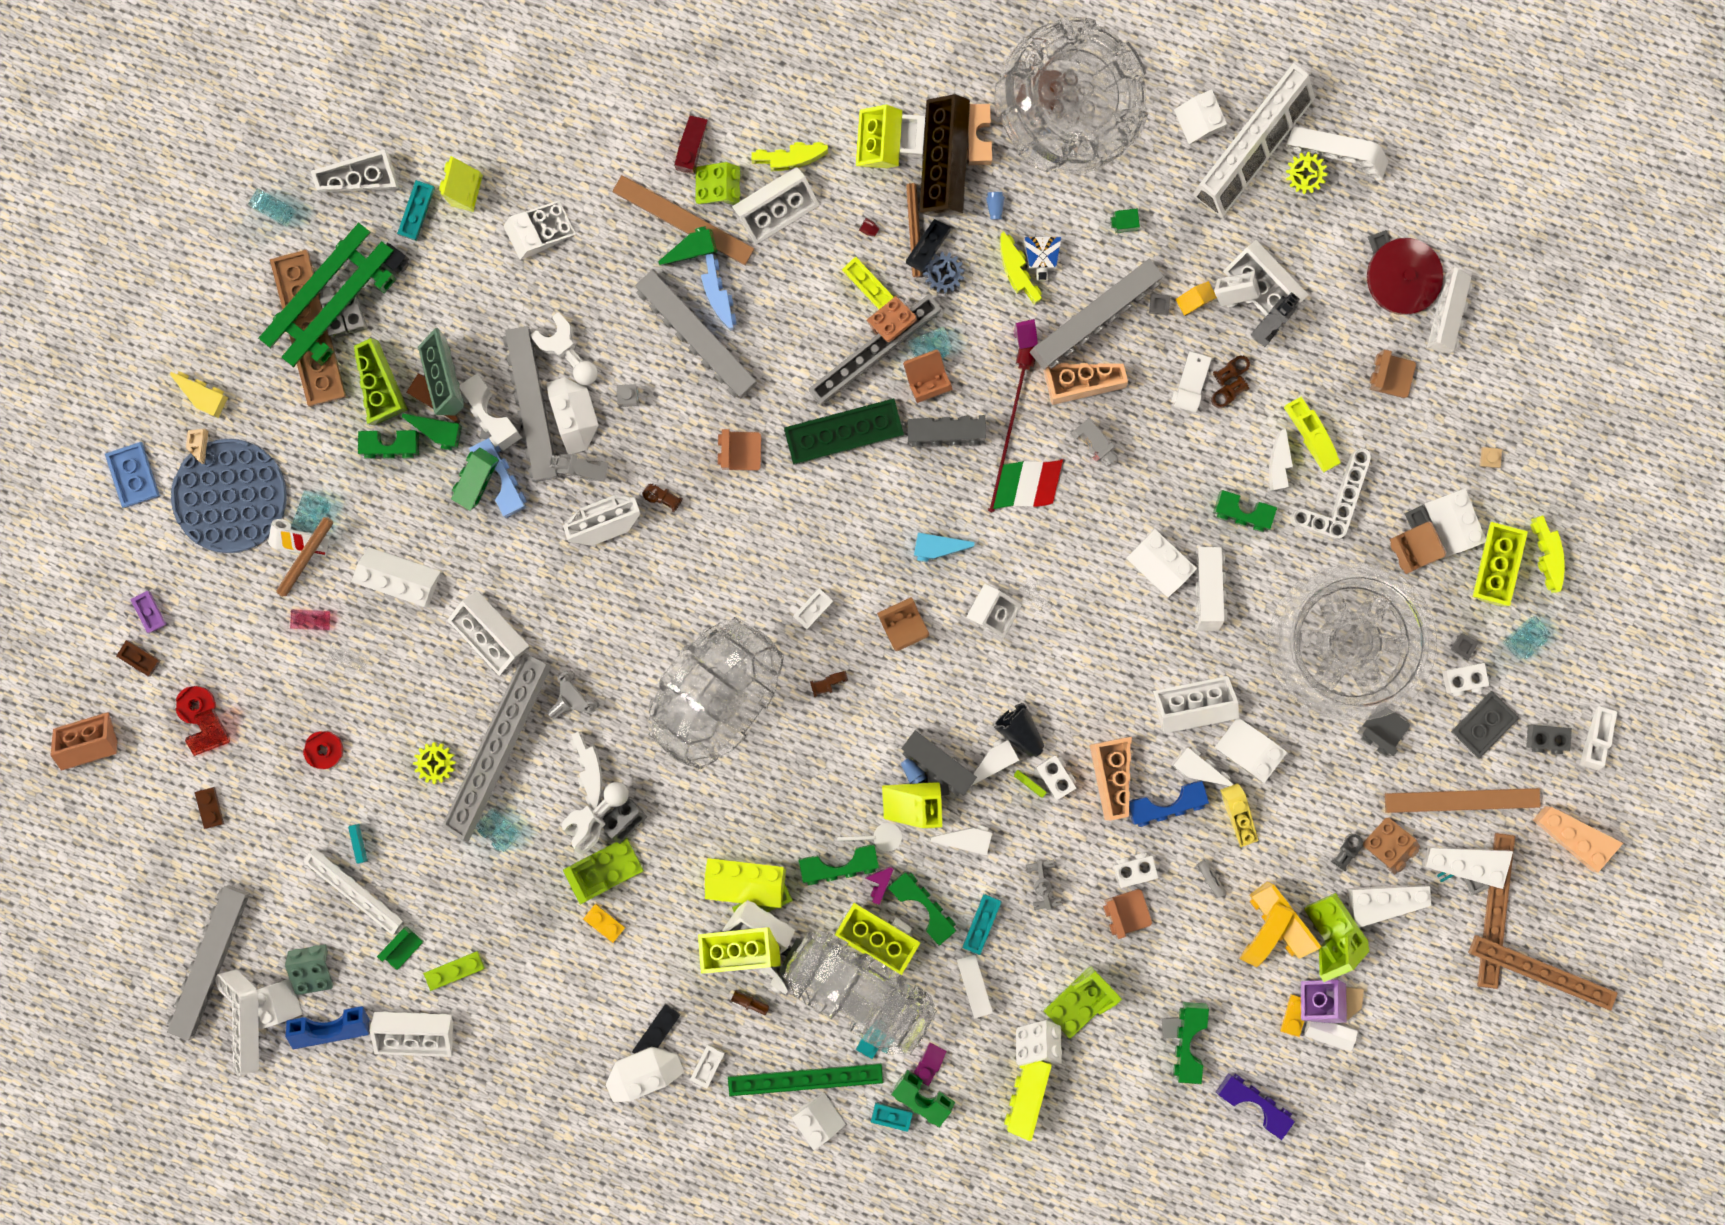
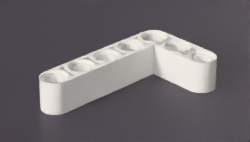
(1342, 148)
(1341, 501)
(244, 1020)

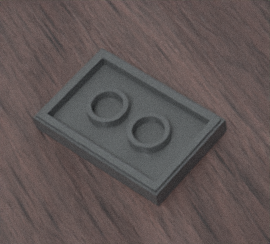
(1485, 724)

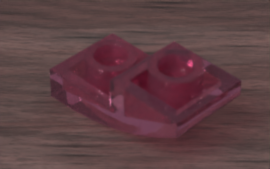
(310, 619)

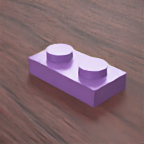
(148, 612)

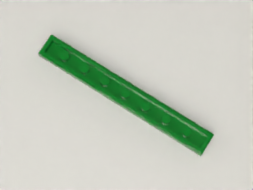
(805, 1079)

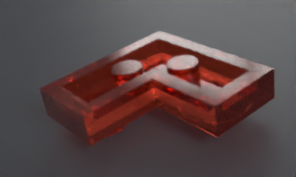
(211, 735)

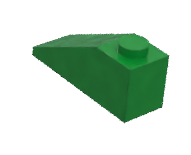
(693, 246)
(441, 432)

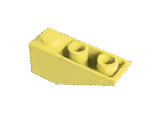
(201, 397)
(1239, 814)

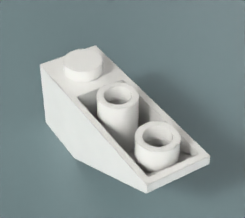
(1195, 767)

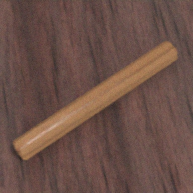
(913, 216)
(304, 557)

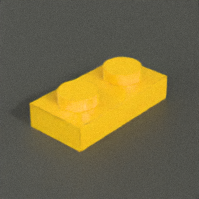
(604, 923)
(1292, 1020)

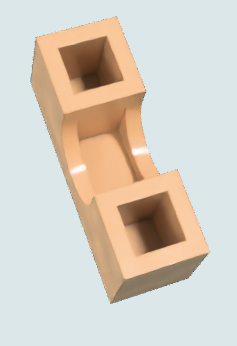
(978, 151)

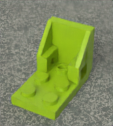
(602, 870)
(1344, 941)
(1081, 1002)

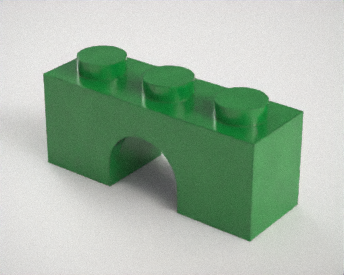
(405, 444)
(1228, 507)
(933, 1109)

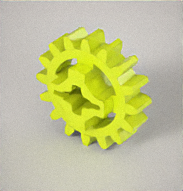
(1305, 182)
(434, 772)

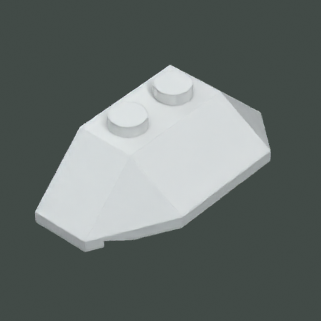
(573, 414)
(602, 520)
(643, 1074)

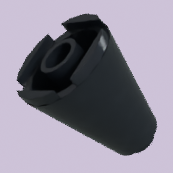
(1020, 730)

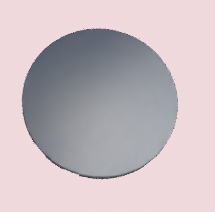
(230, 497)

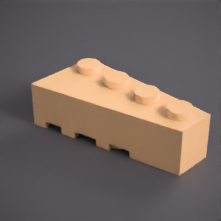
(1082, 380)
(1112, 768)
(1581, 840)

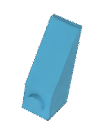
(934, 546)

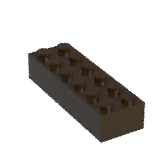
(944, 156)

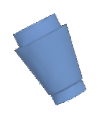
(995, 204)
(913, 772)

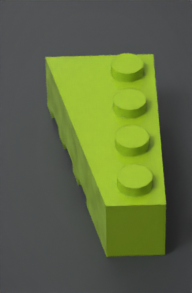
(378, 383)

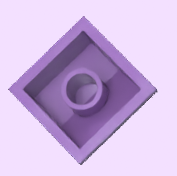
(1323, 1001)

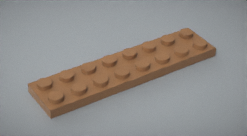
(319, 382)

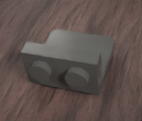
(1384, 733)

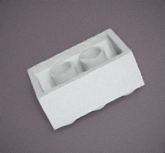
(1455, 522)
(1161, 563)
(752, 917)

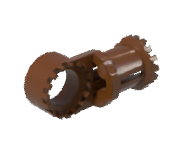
(1232, 369)
(1229, 392)
(661, 496)
(825, 685)

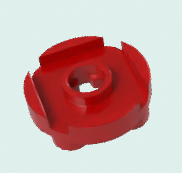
(190, 694)
(312, 749)

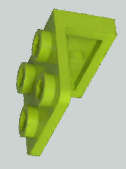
(718, 183)

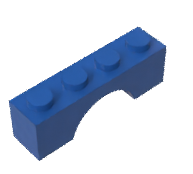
(1191, 796)
(306, 1033)

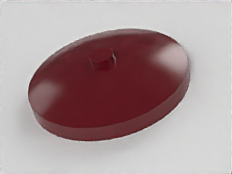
(1405, 276)

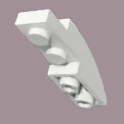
(592, 776)

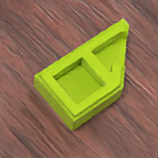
(1030, 784)

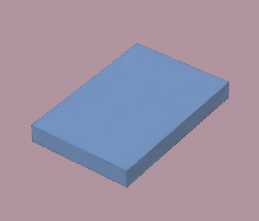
(132, 474)

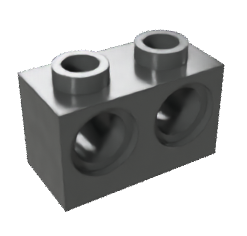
(1548, 735)
(625, 823)

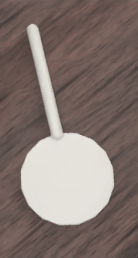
(886, 837)

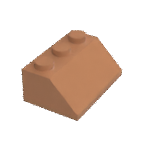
(83, 741)

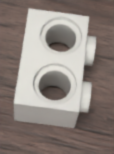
(1465, 676)
(1052, 779)
(1135, 875)

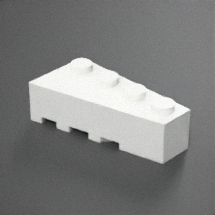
(357, 174)
(1210, 589)
(1478, 865)
(1377, 904)

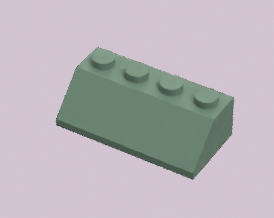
(440, 374)

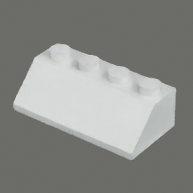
(776, 205)
(1271, 276)
(1449, 311)
(396, 577)
(487, 632)
(1196, 704)
(412, 1034)

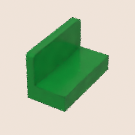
(400, 948)

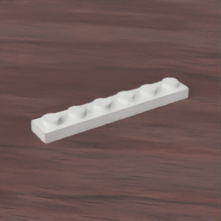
(353, 891)

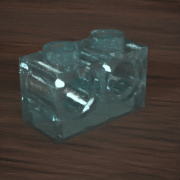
(271, 207)
(927, 341)
(306, 510)
(1523, 634)
(502, 825)

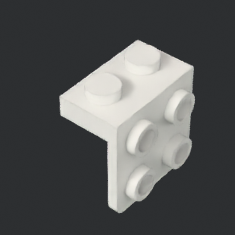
(1038, 1043)

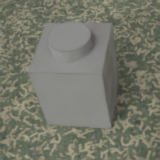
(627, 395)

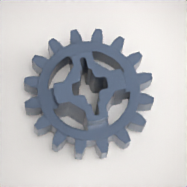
(951, 275)

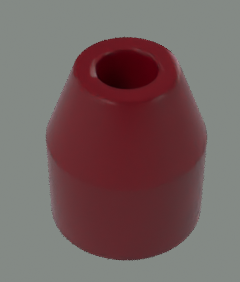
(869, 227)

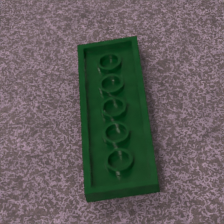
(843, 431)

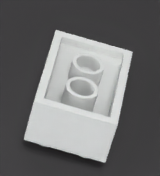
(1250, 750)

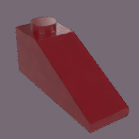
(690, 145)

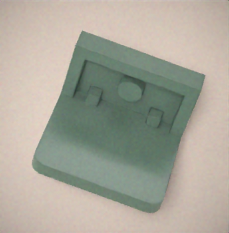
(308, 969)

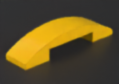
(1267, 936)

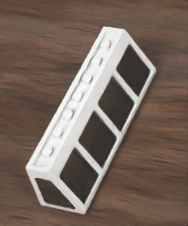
(1256, 141)

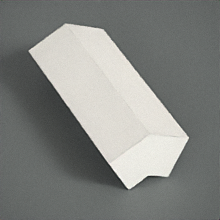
(1331, 1034)

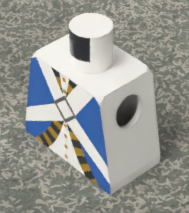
(1041, 255)

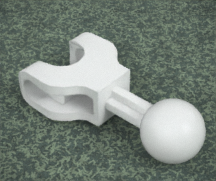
(562, 345)
(589, 821)

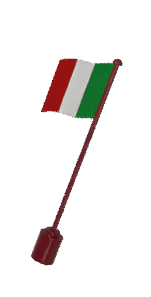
(1025, 481)

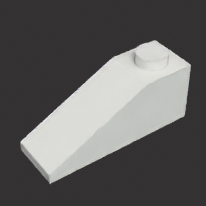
(996, 759)
(968, 839)

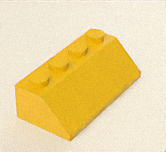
(1296, 935)

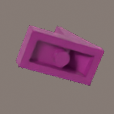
(1026, 333)
(882, 878)
(930, 1063)

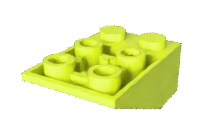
(460, 184)
(913, 804)

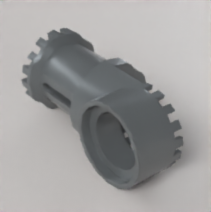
(1347, 852)

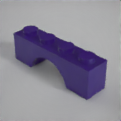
(1235, 1092)

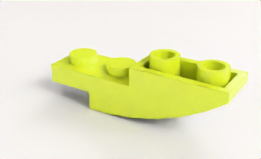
(797, 157)
(1012, 262)
(1314, 434)
(1553, 561)

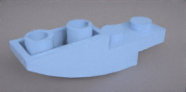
(718, 299)

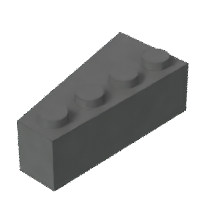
(946, 430)
(938, 762)

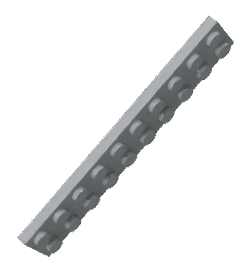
(496, 747)

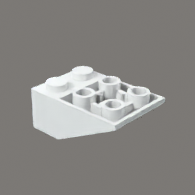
(538, 229)

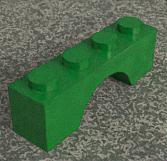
(815, 869)
(906, 889)
(1193, 1019)

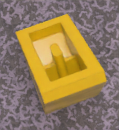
(1196, 298)

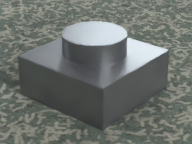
(1159, 304)
(1464, 646)

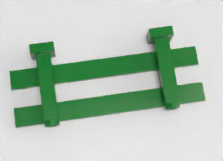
(367, 269)

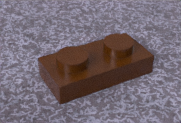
(138, 658)
(209, 807)

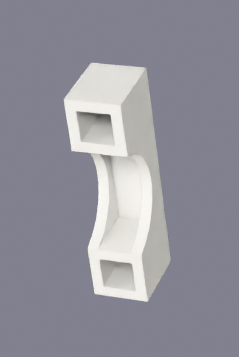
(478, 394)

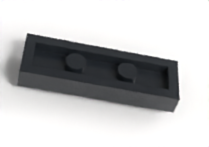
(928, 245)
(658, 1029)

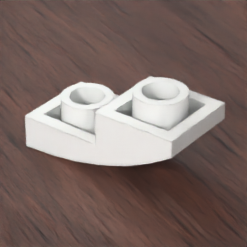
(777, 981)

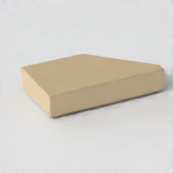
(197, 443)
(1354, 1000)

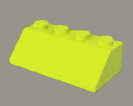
(1499, 564)
(744, 881)
(877, 938)
(738, 950)
(1027, 1099)

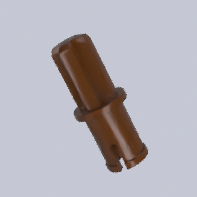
(749, 1003)

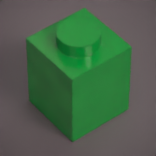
(1125, 221)

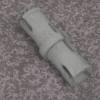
(1211, 878)

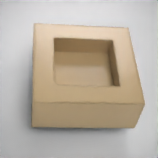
(1490, 457)

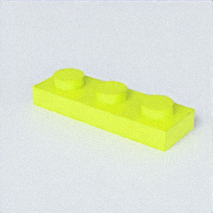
(867, 283)

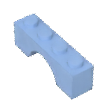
(509, 498)

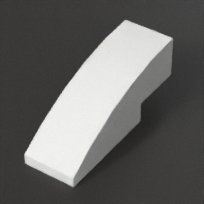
(1279, 462)
(1599, 738)
(974, 986)

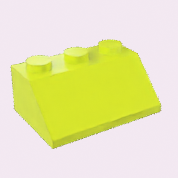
(879, 137)

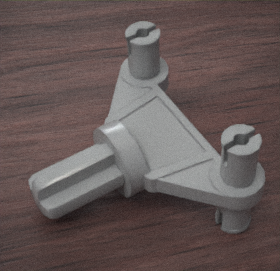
(570, 698)
(1043, 886)

